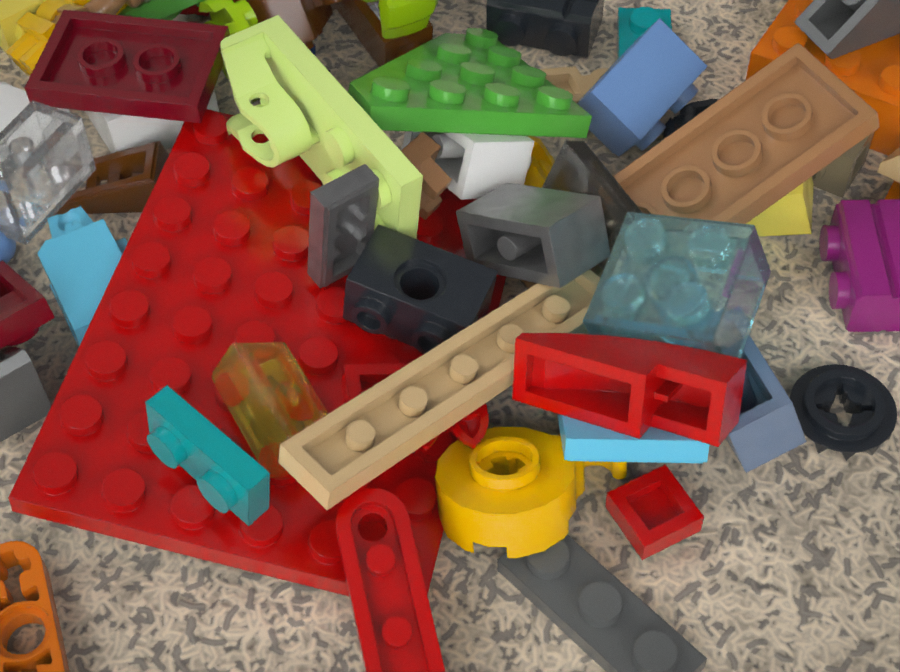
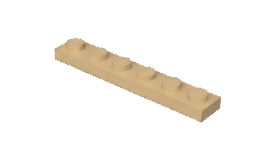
(428, 394)

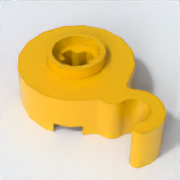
(511, 490)

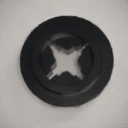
(861, 395)

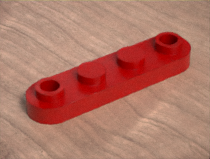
(386, 586)

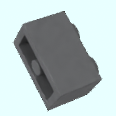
(535, 233)

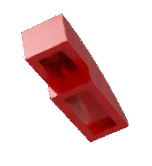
(630, 384)

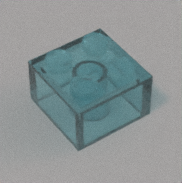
(681, 283)

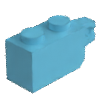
(79, 265)

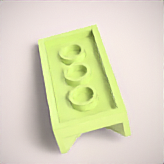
(313, 118)

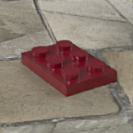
(129, 66)

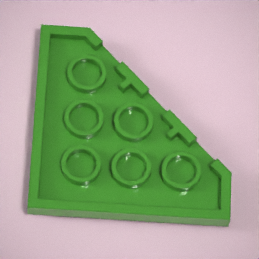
(470, 88)

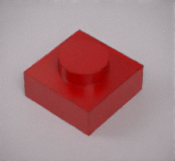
(654, 511)

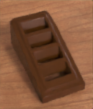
(129, 179)

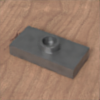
(341, 224)

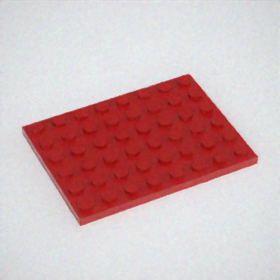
(205, 269)

